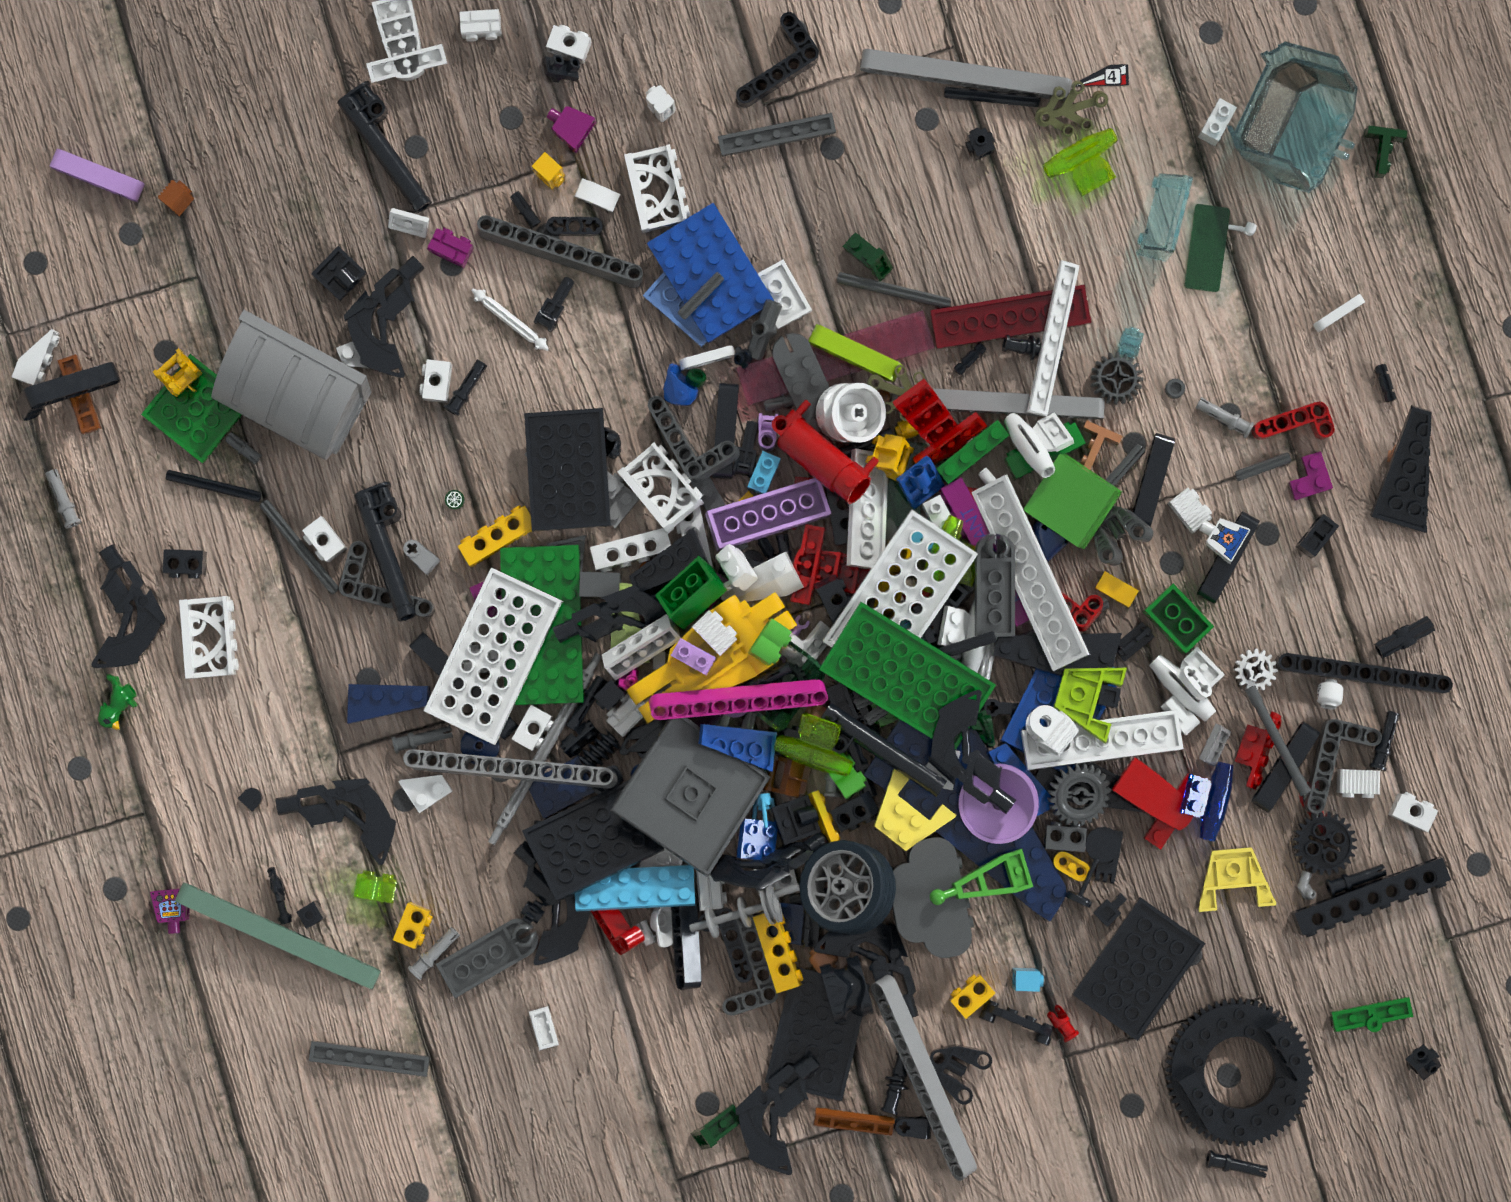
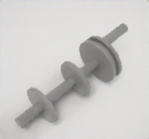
(769, 904)

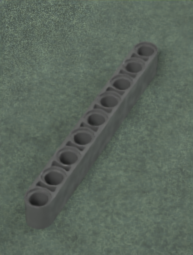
(554, 244)

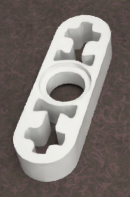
(1339, 313)
(707, 358)

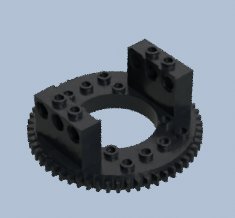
(1288, 1064)

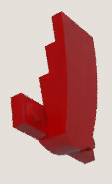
(934, 422)
(816, 565)
(1154, 797)

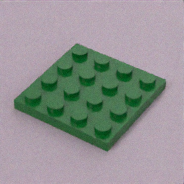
(193, 418)

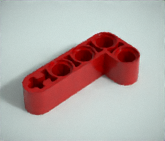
(1290, 422)
(1084, 610)
(618, 931)

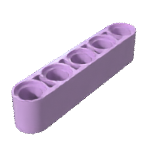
(97, 175)

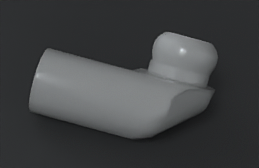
(1304, 887)

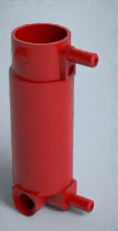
(821, 457)

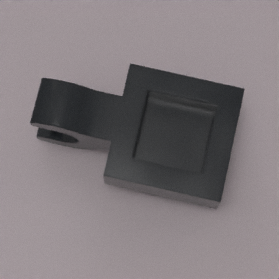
(1108, 911)

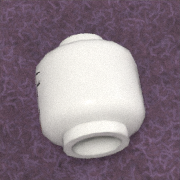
(1329, 694)

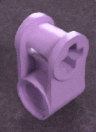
(766, 430)

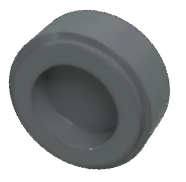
(1174, 388)

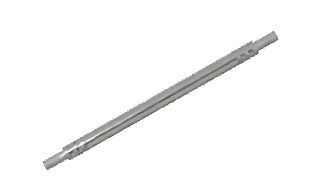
(541, 755)

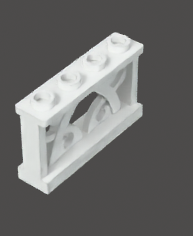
(647, 213)
(636, 480)
(188, 618)

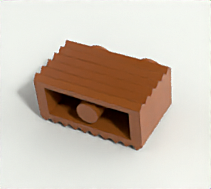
(176, 196)

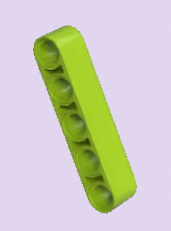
(854, 353)

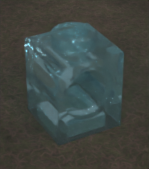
(1130, 342)

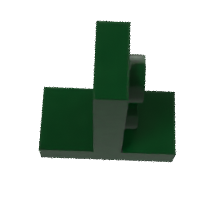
(1385, 147)
(869, 256)
(716, 1128)

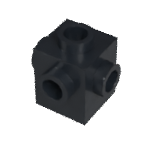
(980, 149)
(1424, 1061)

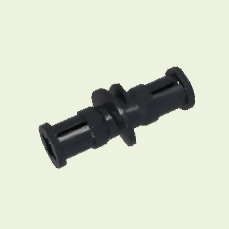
(1023, 346)
(896, 1086)

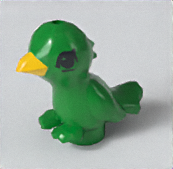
(120, 699)

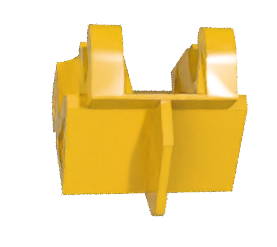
(183, 378)
(888, 452)

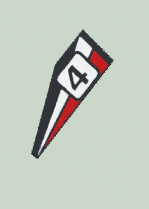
(1109, 76)

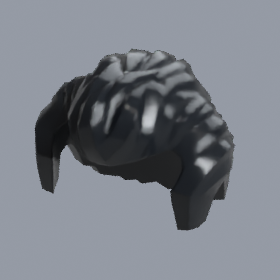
(613, 443)

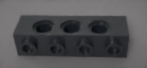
(840, 535)
(828, 588)

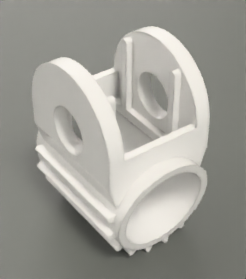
(1056, 735)

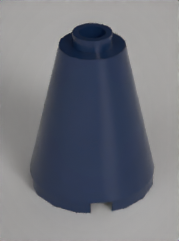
(1049, 540)

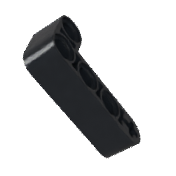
(732, 945)

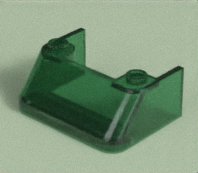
(779, 718)

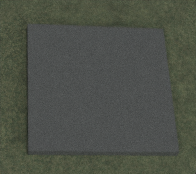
(689, 795)

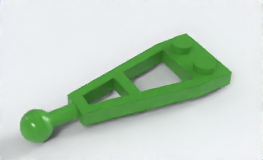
(1016, 871)

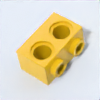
(548, 171)
(408, 923)
(975, 1000)

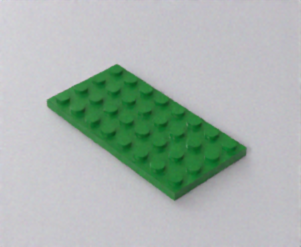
(558, 666)
(900, 670)

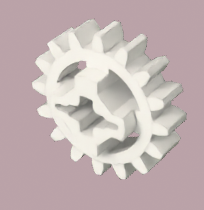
(1263, 673)

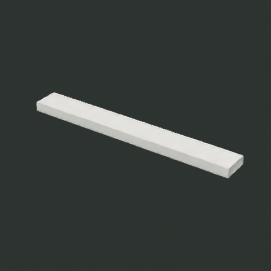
(1053, 338)

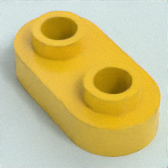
(1071, 865)

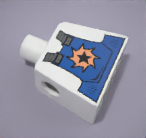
(1224, 538)

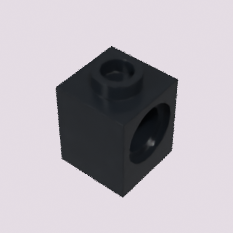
(311, 914)

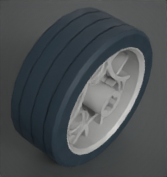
(847, 887)

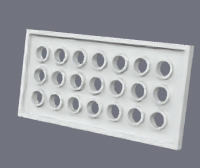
(908, 567)
(462, 651)

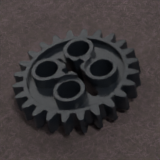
(1330, 826)

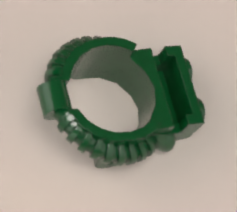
(985, 728)

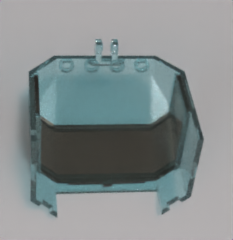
(1297, 116)

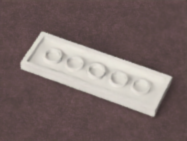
(867, 518)

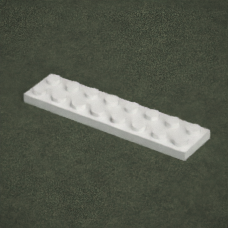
(1127, 738)

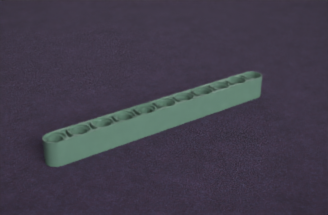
(277, 935)

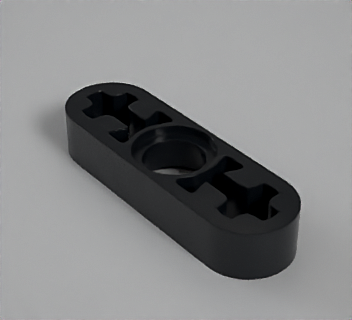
(589, 220)

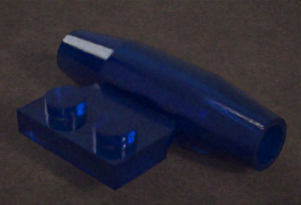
(1209, 799)

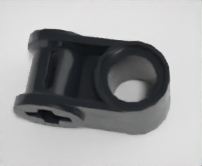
(917, 1127)

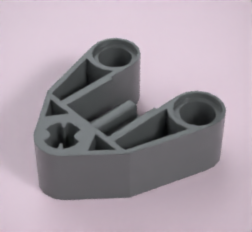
(1105, 541)

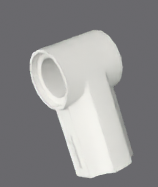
(1187, 719)

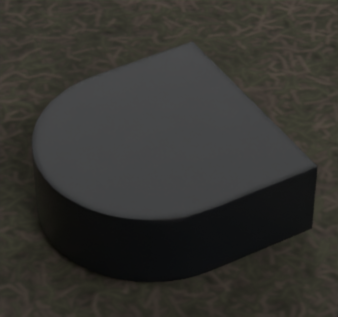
(251, 798)

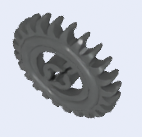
(1068, 787)

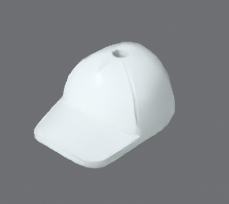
(664, 928)

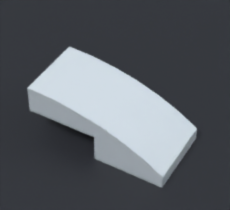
(597, 195)

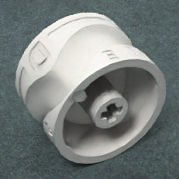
(850, 412)

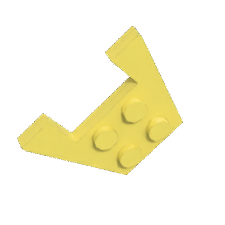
(901, 821)
(1234, 870)

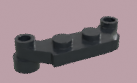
(1042, 1031)

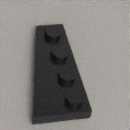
(669, 562)

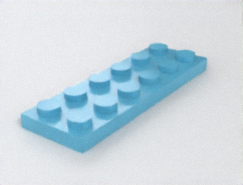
(640, 889)

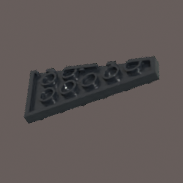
(1028, 652)

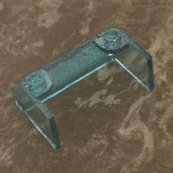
(1165, 216)

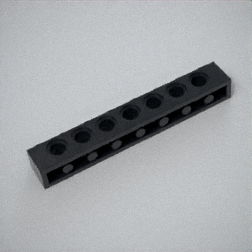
(1439, 877)

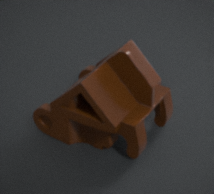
(793, 780)

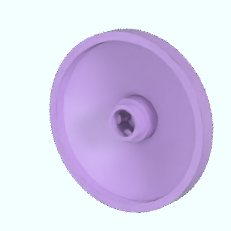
(991, 823)

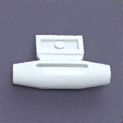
(1036, 442)
(958, 626)
(1169, 677)

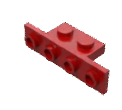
(1255, 750)

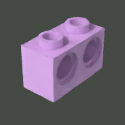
(693, 656)

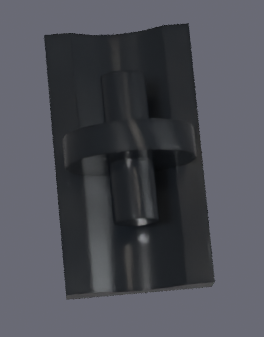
(561, 69)

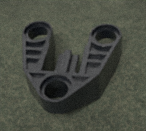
(965, 1053)

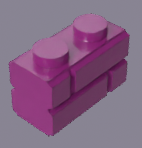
(450, 247)

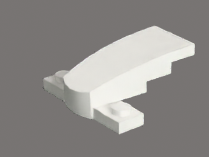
(402, 43)

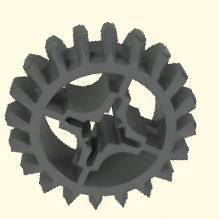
(1125, 378)

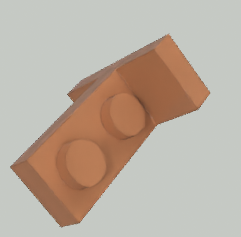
(1095, 443)

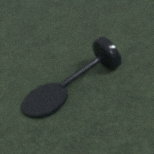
(1103, 846)

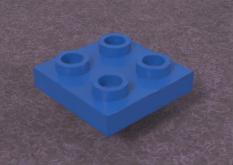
(920, 482)
(755, 839)

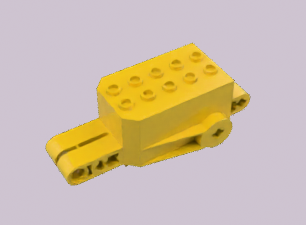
(730, 668)

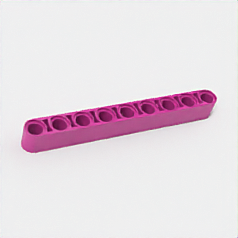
(772, 697)

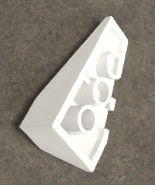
(773, 576)

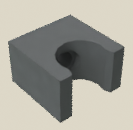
(598, 584)

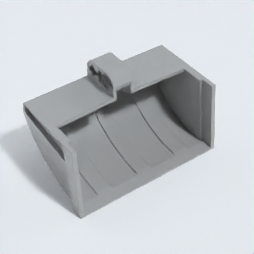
(290, 386)

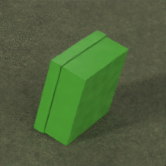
(1073, 501)

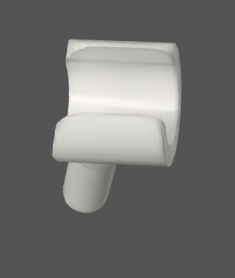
(1248, 230)

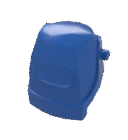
(677, 389)

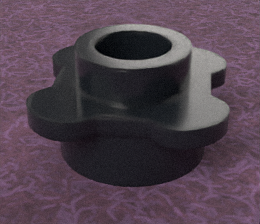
(742, 357)

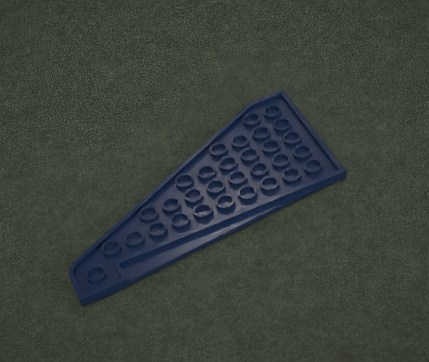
(1048, 887)

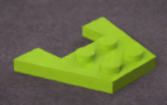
(1079, 696)

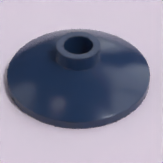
(468, 746)

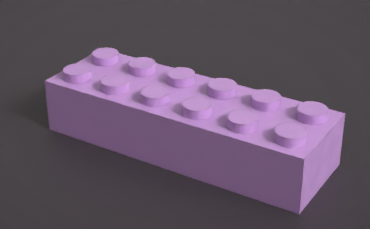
(768, 514)

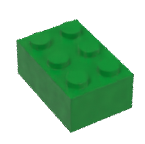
(691, 592)
(1178, 619)

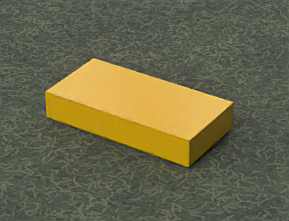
(1116, 589)

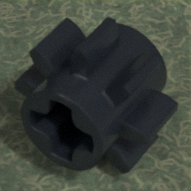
(532, 912)

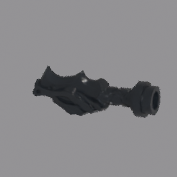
(278, 890)

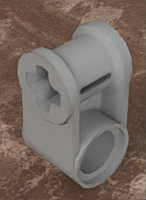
(423, 558)

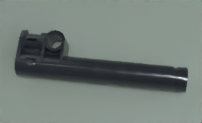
(360, 113)
(373, 507)
(855, 731)

